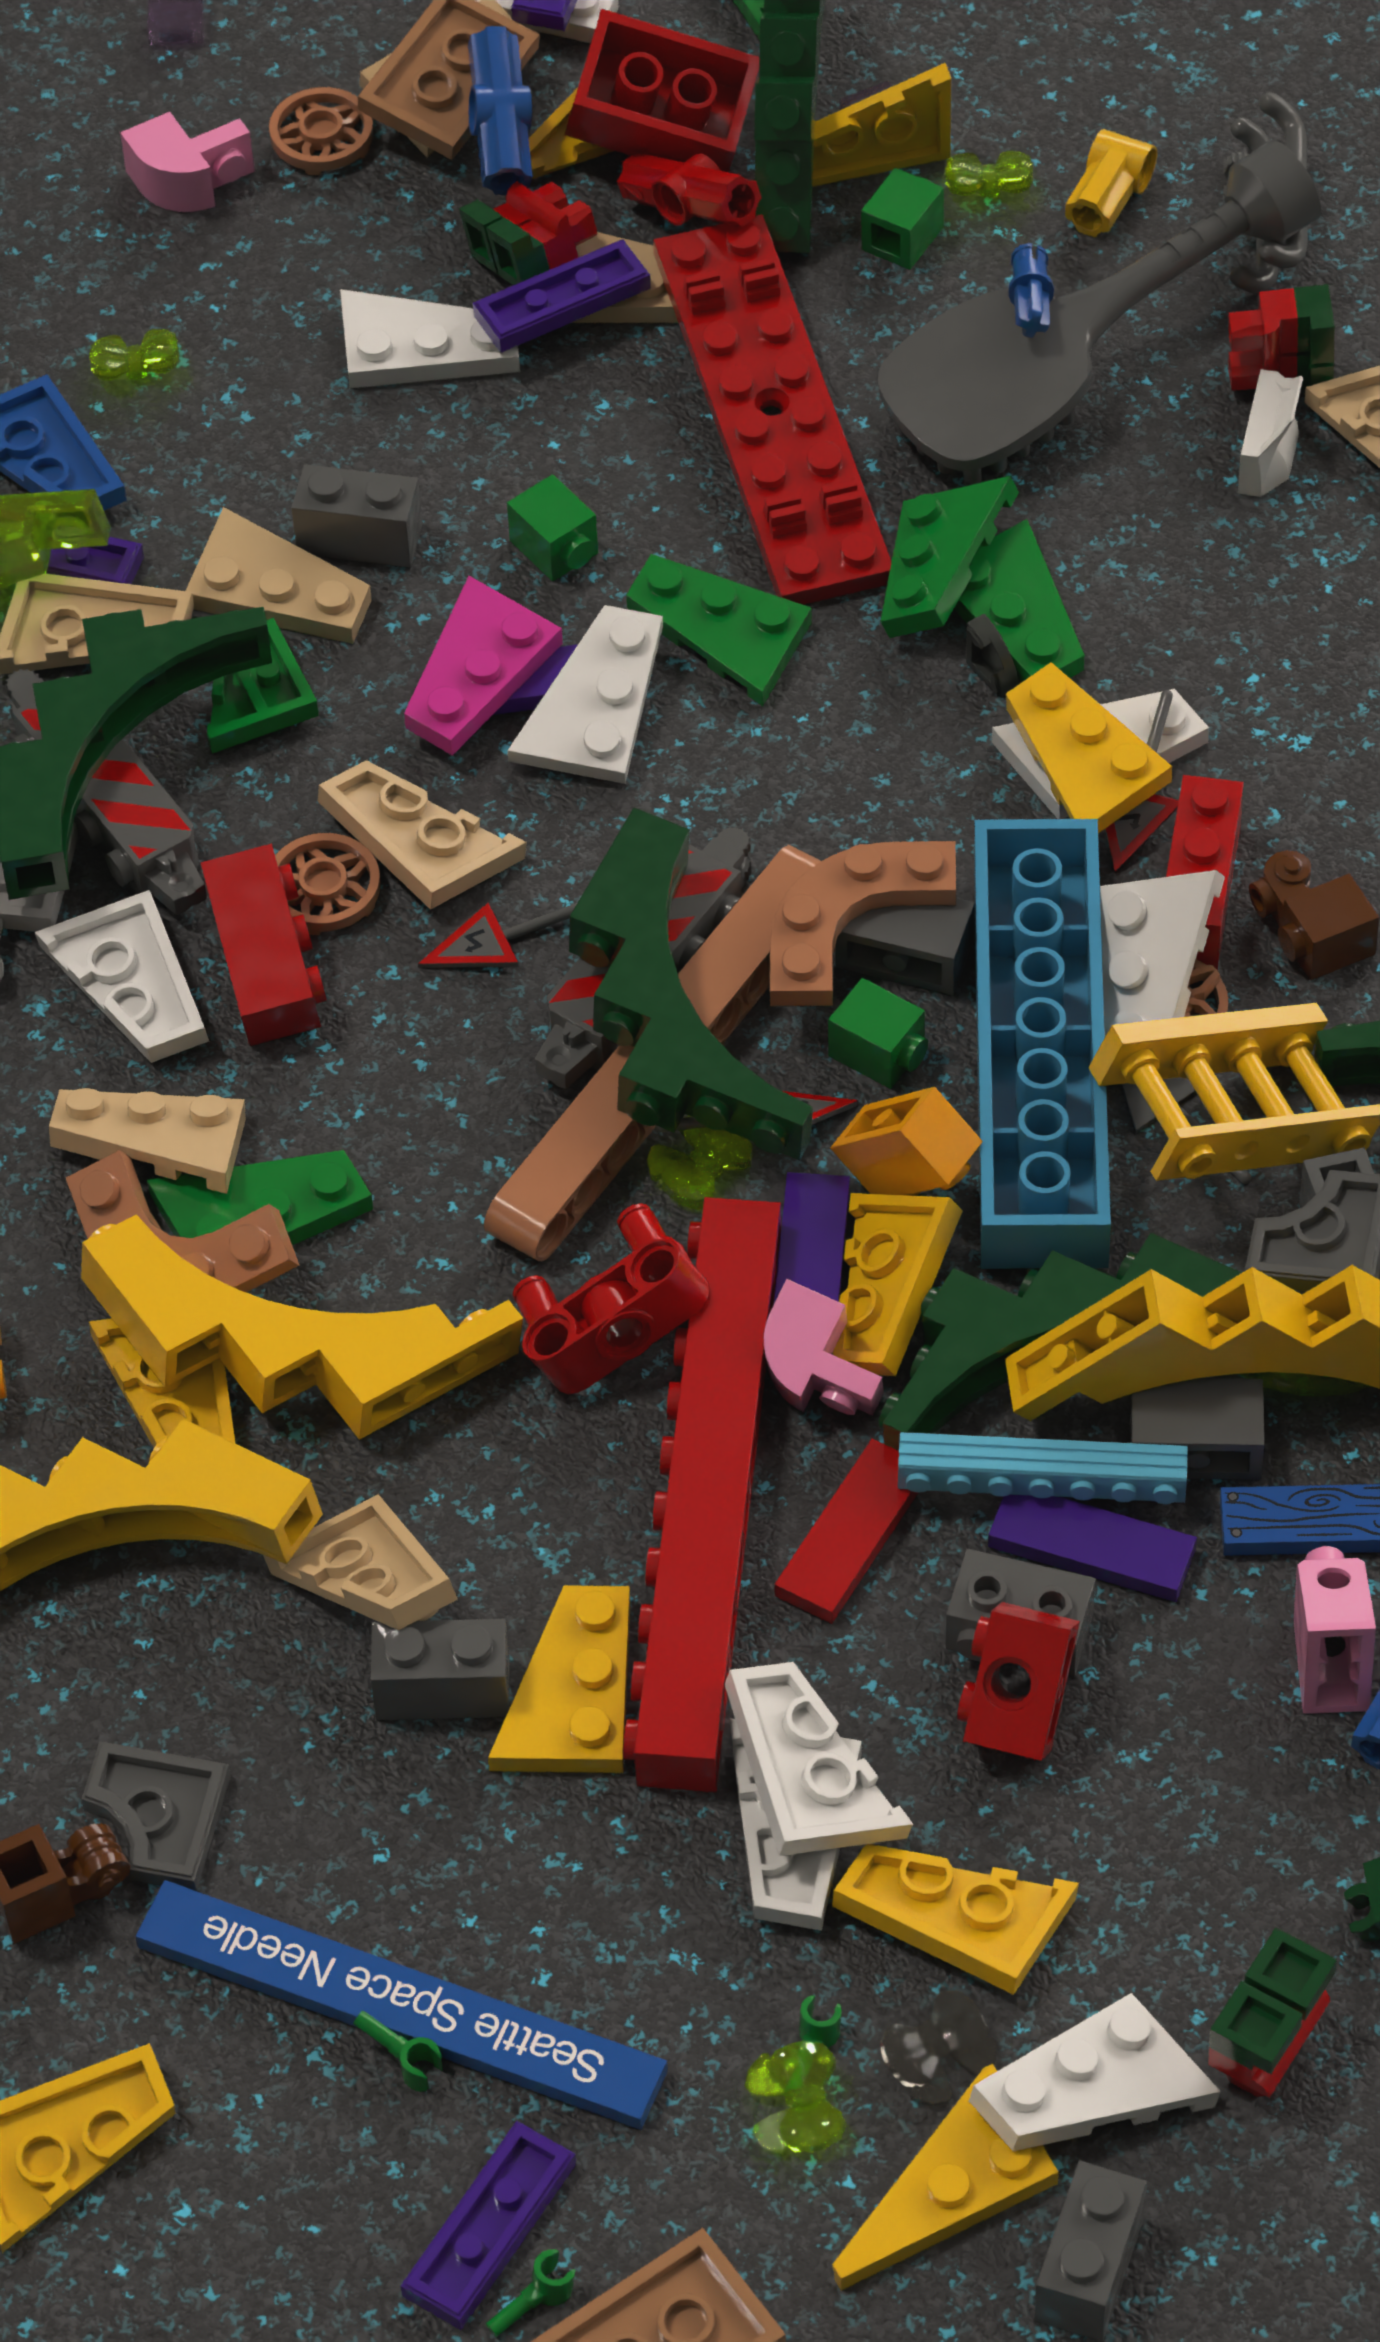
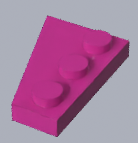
(477, 665)

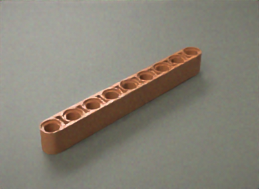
(595, 1138)

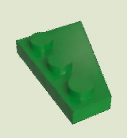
(934, 552)
(1022, 603)
(724, 621)
(307, 1190)

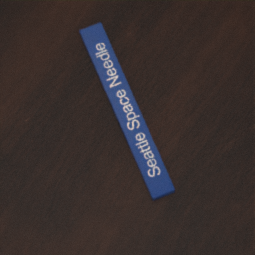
(412, 2004)

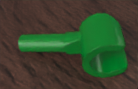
(819, 2031)
(406, 2051)
(539, 2291)

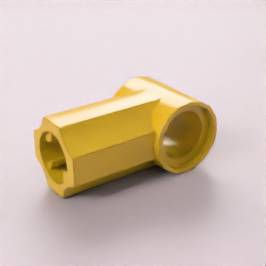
(1112, 173)

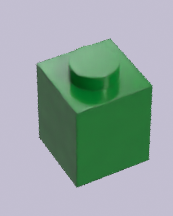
(902, 218)
(552, 528)
(877, 1033)

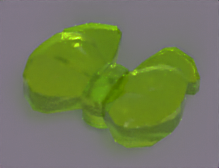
(967, 175)
(112, 358)
(694, 1176)
(800, 2075)

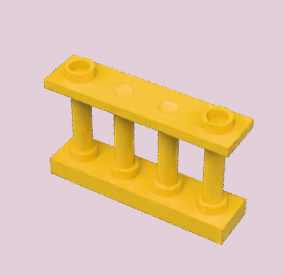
(1245, 1045)

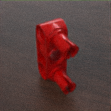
(613, 1312)

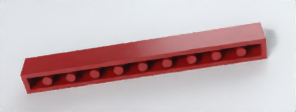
(706, 1501)

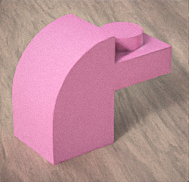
(181, 170)
(800, 1357)

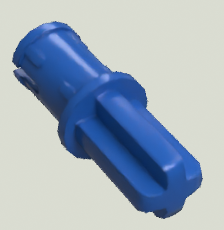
(1031, 289)

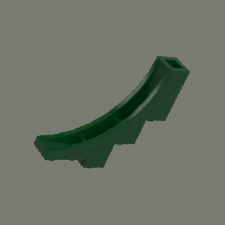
(787, 119)
(88, 714)
(641, 1002)
(978, 1325)

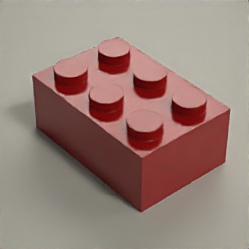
(661, 92)

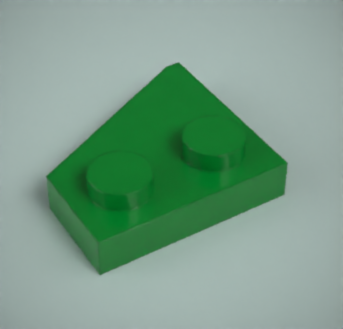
(260, 698)

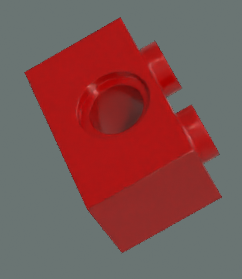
(1045, 1649)

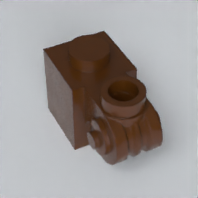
(1317, 925)
(45, 1884)

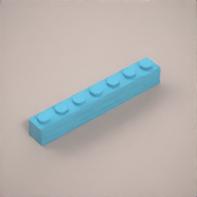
(1042, 1467)

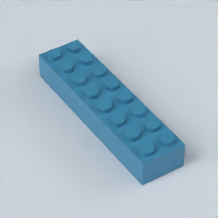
(1035, 1039)

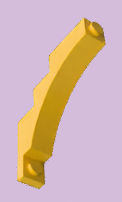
(1168, 1334)
(362, 1362)

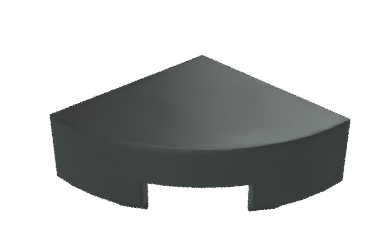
(990, 656)

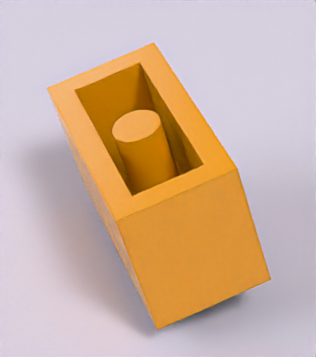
(907, 1144)

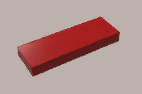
(847, 1535)

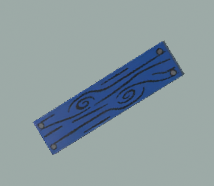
(1300, 1519)

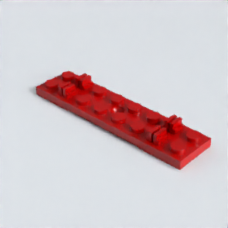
(790, 465)

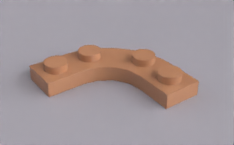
(838, 892)
(236, 1254)

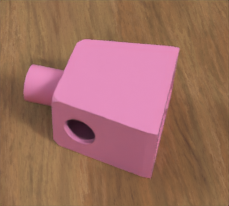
(1333, 1602)

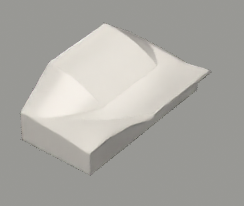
(1270, 434)

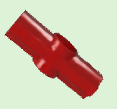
(689, 189)

